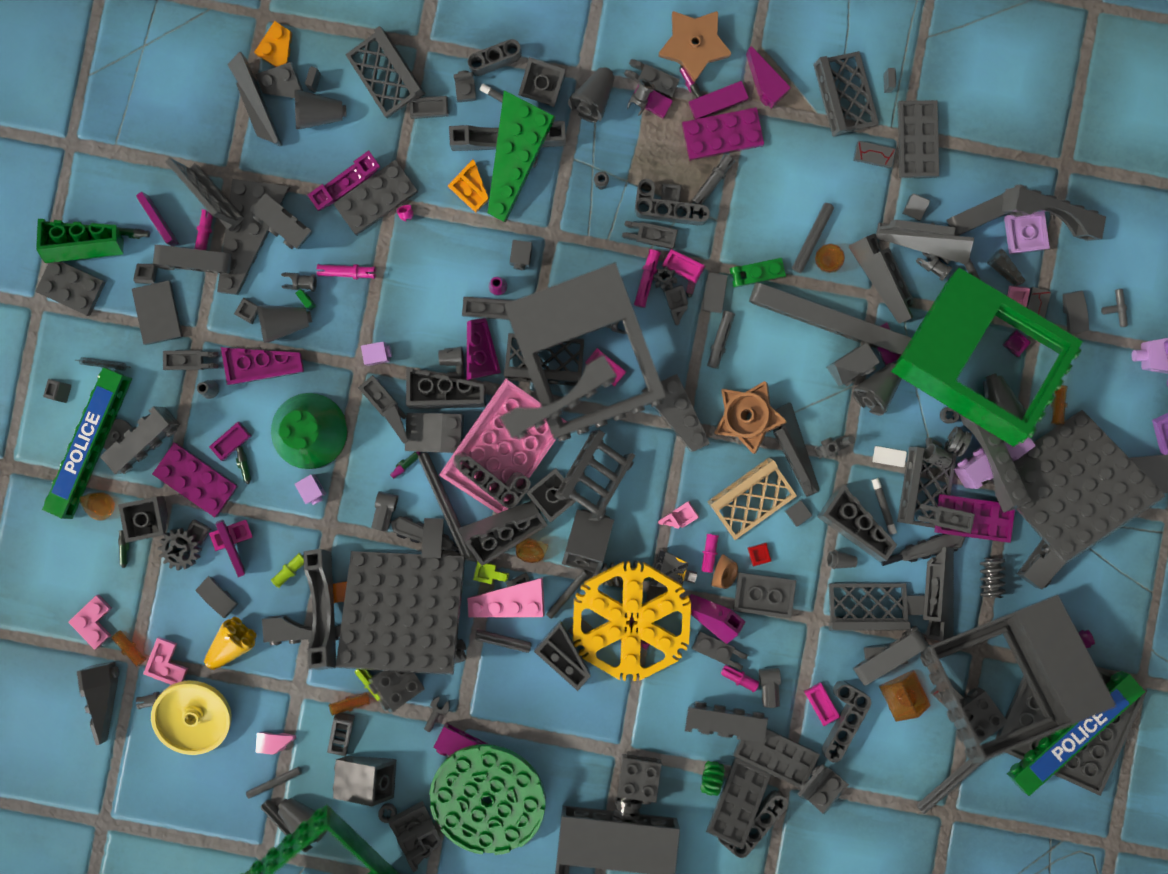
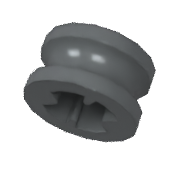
(943, 415)
(387, 806)

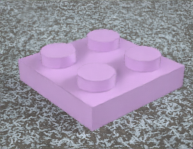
(1026, 233)

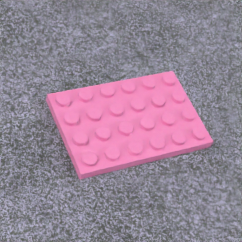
(496, 450)

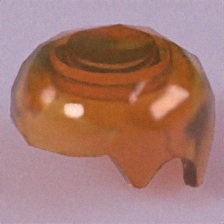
(829, 258)

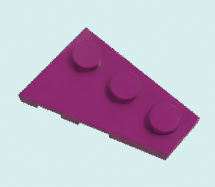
(480, 350)

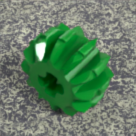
(712, 778)

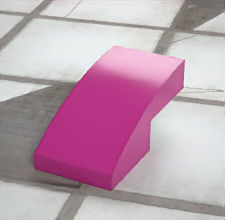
(239, 532)

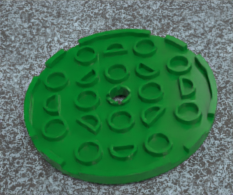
(485, 772)

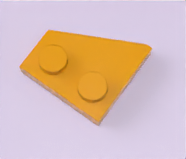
(275, 45)
(469, 187)

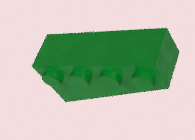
(77, 241)

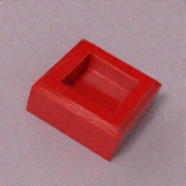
(759, 554)

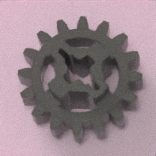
(179, 539)

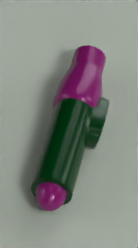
(404, 464)

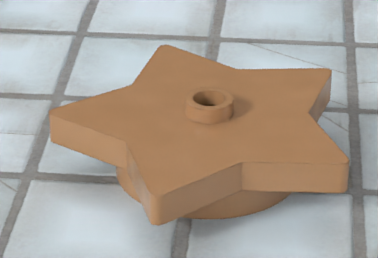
(694, 56)
(739, 405)

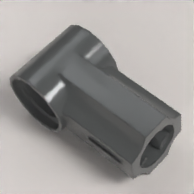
(385, 506)
(770, 682)

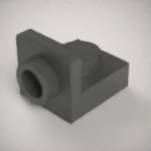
(465, 86)

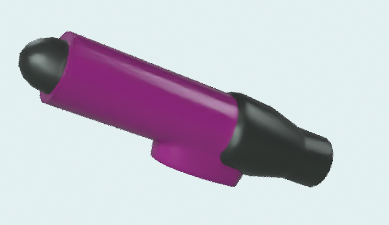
(692, 86)

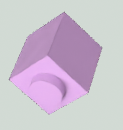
(376, 353)
(310, 489)

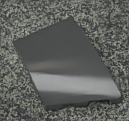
(415, 833)

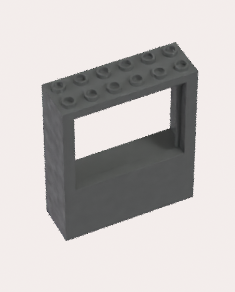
(568, 313)
(1051, 662)
(607, 842)

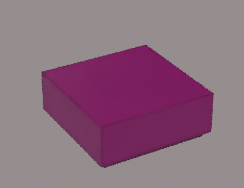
(1016, 343)

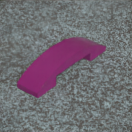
(352, 177)

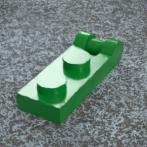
(758, 272)

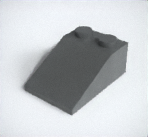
(434, 432)

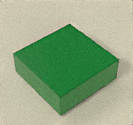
(305, 299)

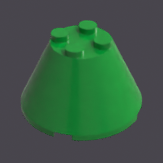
(309, 431)

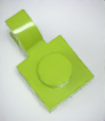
(488, 573)

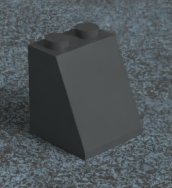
(587, 542)
(364, 780)

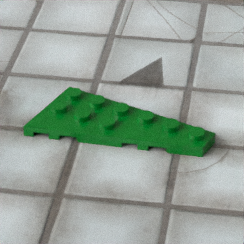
(518, 144)

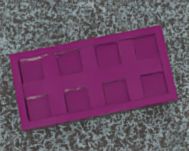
(722, 134)
(195, 480)
(988, 522)

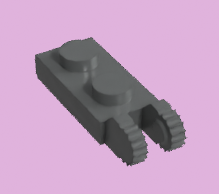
(663, 82)
(652, 234)
(187, 360)
(378, 395)
(949, 518)
(717, 650)

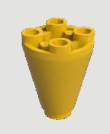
(229, 643)

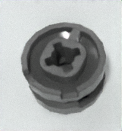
(958, 441)
(627, 810)

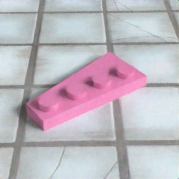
(513, 601)

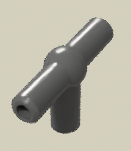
(1121, 308)

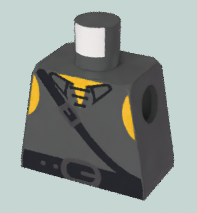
(672, 567)

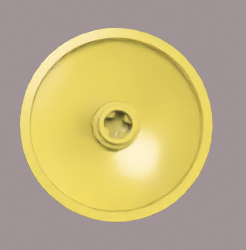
(191, 717)

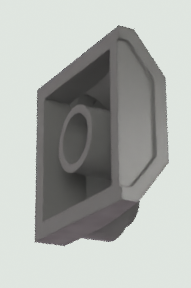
(542, 82)

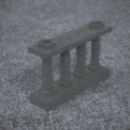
(577, 474)

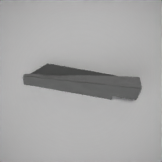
(253, 100)
(927, 238)
(884, 275)
(795, 451)
(940, 596)

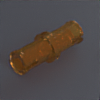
(1059, 405)
(128, 648)
(349, 703)

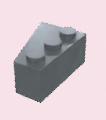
(280, 222)
(562, 656)

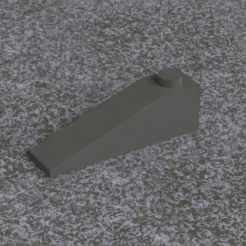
(99, 687)

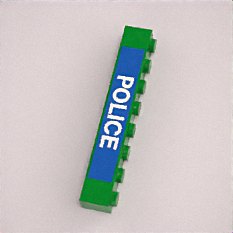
(87, 443)
(1064, 744)

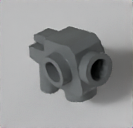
(831, 447)

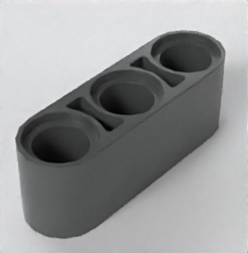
(499, 49)

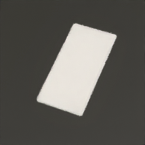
(889, 456)

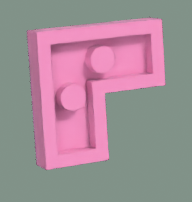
(87, 623)
(160, 664)

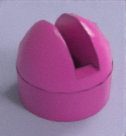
(405, 212)

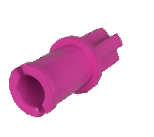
(709, 553)
(740, 678)

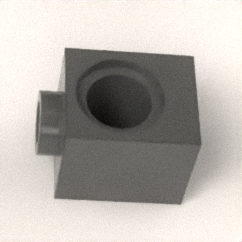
(521, 254)

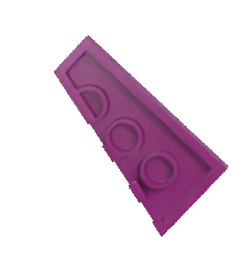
(255, 365)

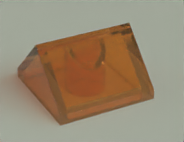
(905, 697)

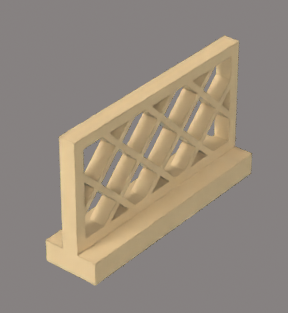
(746, 483)

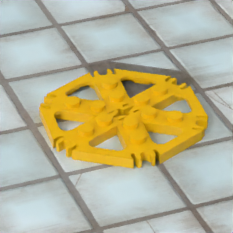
(631, 603)

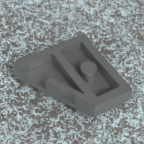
(280, 81)

